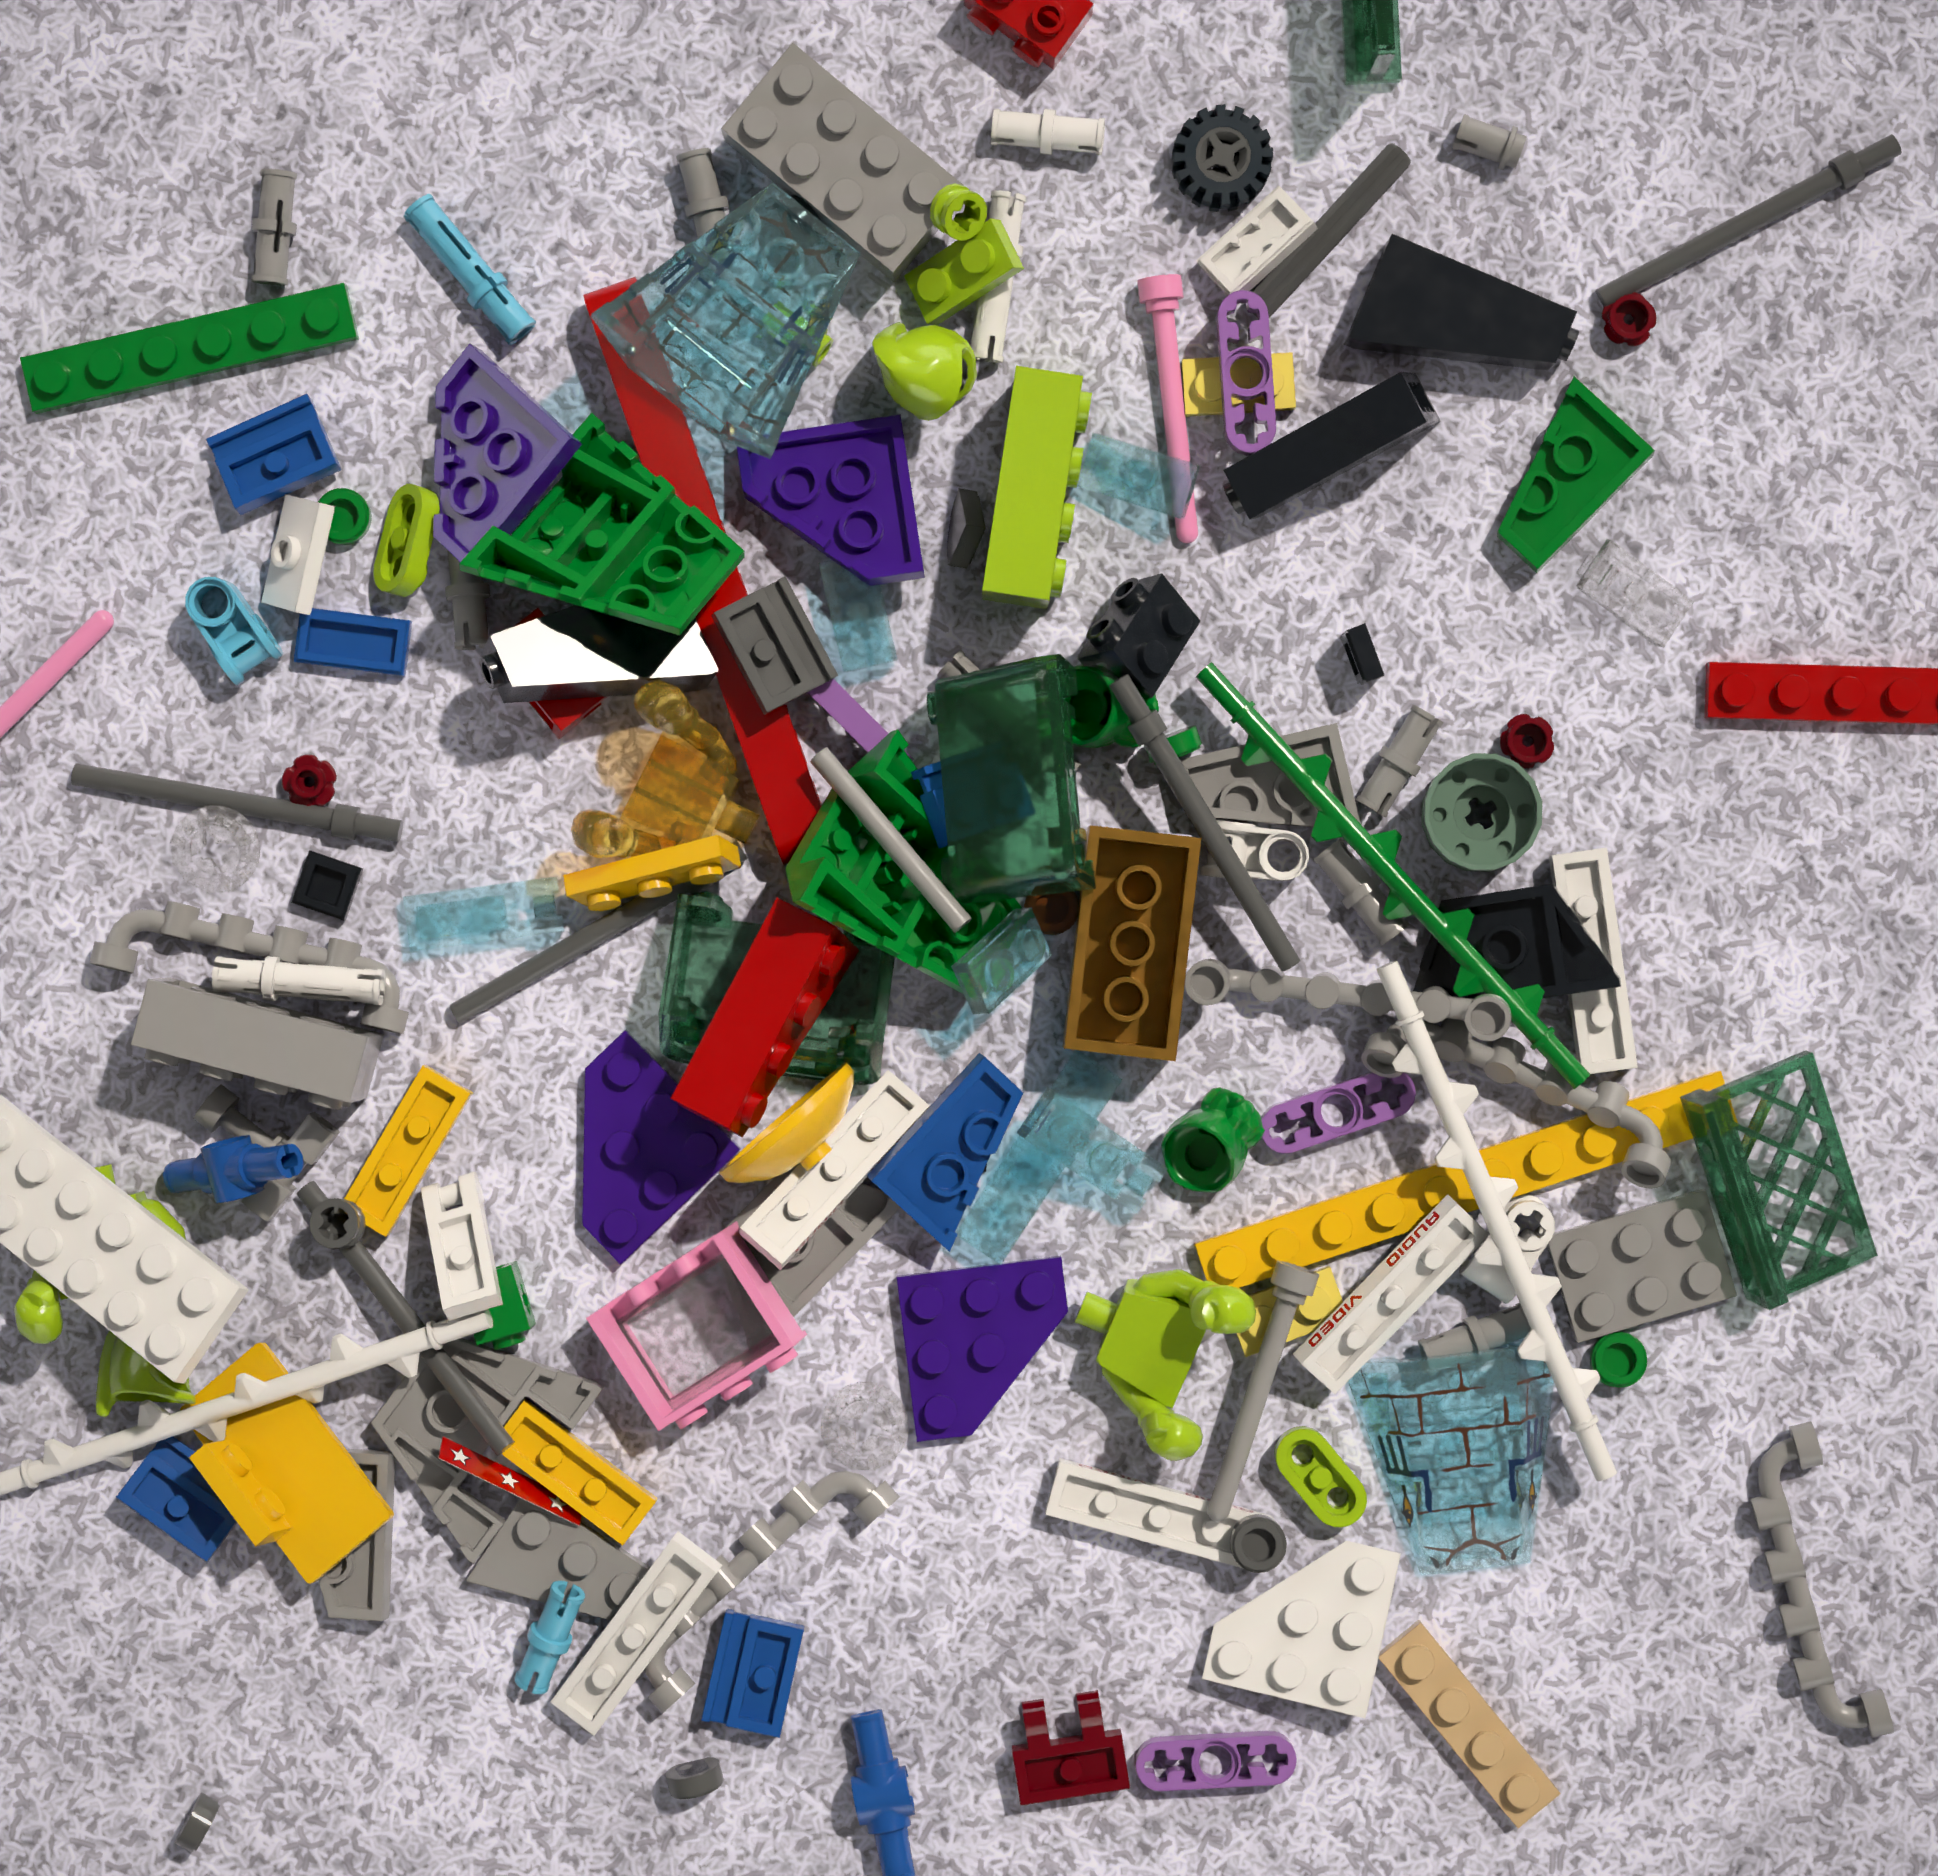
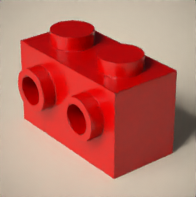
(1038, 27)

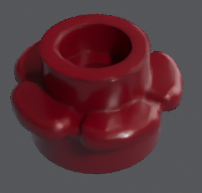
(1643, 320)
(1541, 735)
(320, 771)

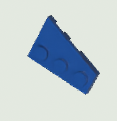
(945, 1151)

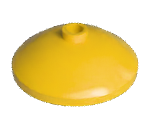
(796, 1134)

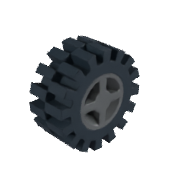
(1228, 134)

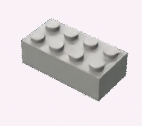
(840, 160)
(257, 1040)

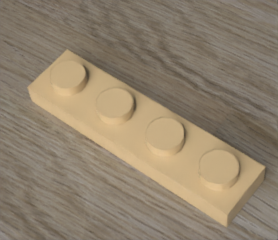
(1468, 1724)

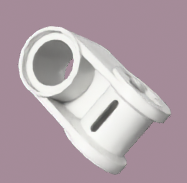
(1252, 848)
(1532, 1243)

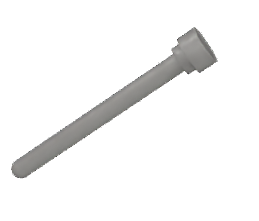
(1291, 1288)

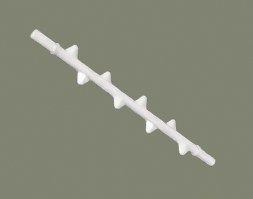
(1492, 1196)
(250, 1393)

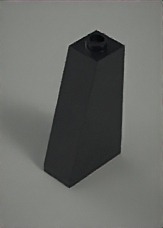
(1455, 312)
(1330, 445)
(592, 656)

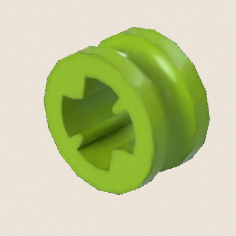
(964, 224)

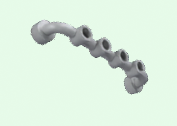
(236, 935)
(1210, 981)
(1503, 1063)
(759, 1544)
(1799, 1614)

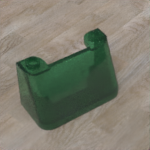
(1010, 781)
(704, 960)

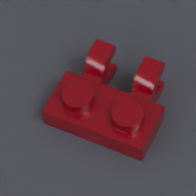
(1072, 1764)

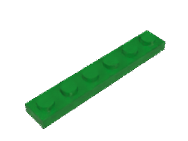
(189, 348)

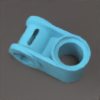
(232, 630)

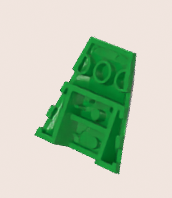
(612, 541)
(859, 887)

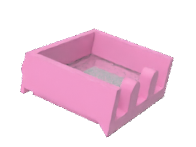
(697, 1329)

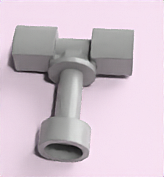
(311, 1137)

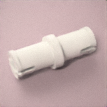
(1048, 131)

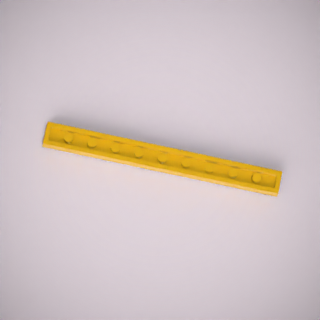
(1405, 1200)

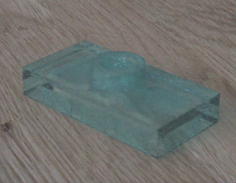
(1138, 475)

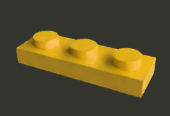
(652, 873)
(407, 1148)
(576, 1473)

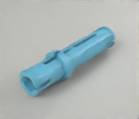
(485, 288)

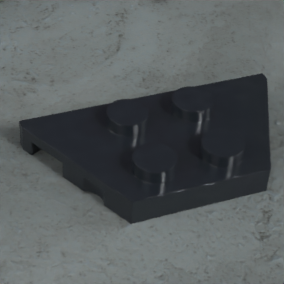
(1527, 940)

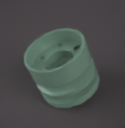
(1513, 822)

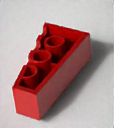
(764, 1017)

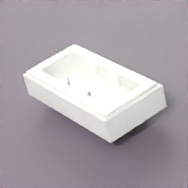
(1257, 243)
(297, 554)

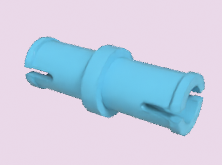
(549, 1637)

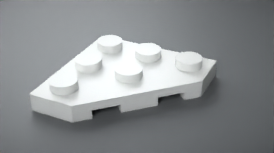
(1311, 1633)

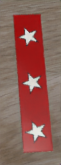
(506, 1479)

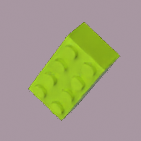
(1032, 488)

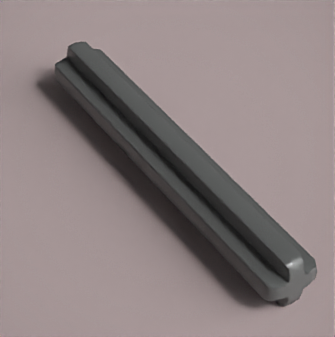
(1333, 226)

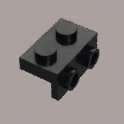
(1141, 632)

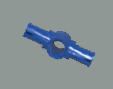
(233, 1168)
(882, 1794)

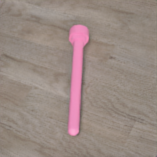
(1161, 300)
(54, 669)

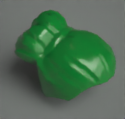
(1097, 711)
(1212, 1142)

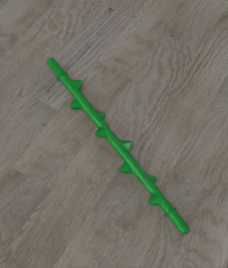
(1380, 853)

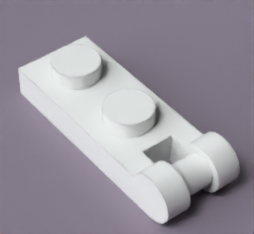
(461, 1247)

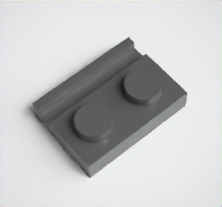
(774, 645)

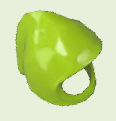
(924, 367)
(131, 1378)

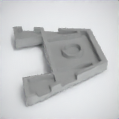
(424, 1412)

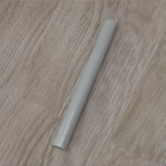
(890, 840)

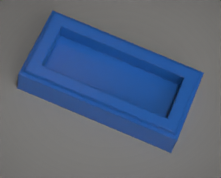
(353, 641)

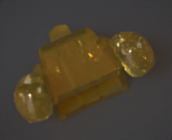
(681, 791)

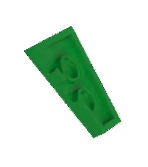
(1573, 475)

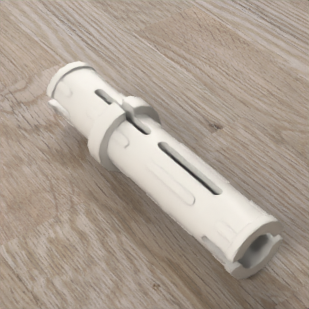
(993, 307)
(308, 981)

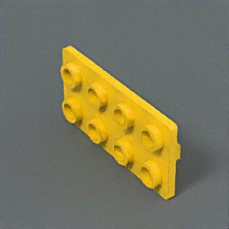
(288, 1474)

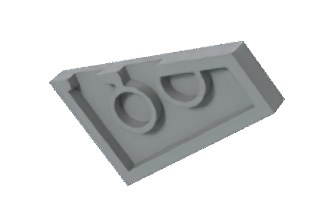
(1263, 790)
(544, 1548)

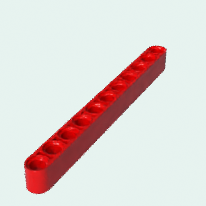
(767, 739)

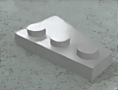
(362, 1580)

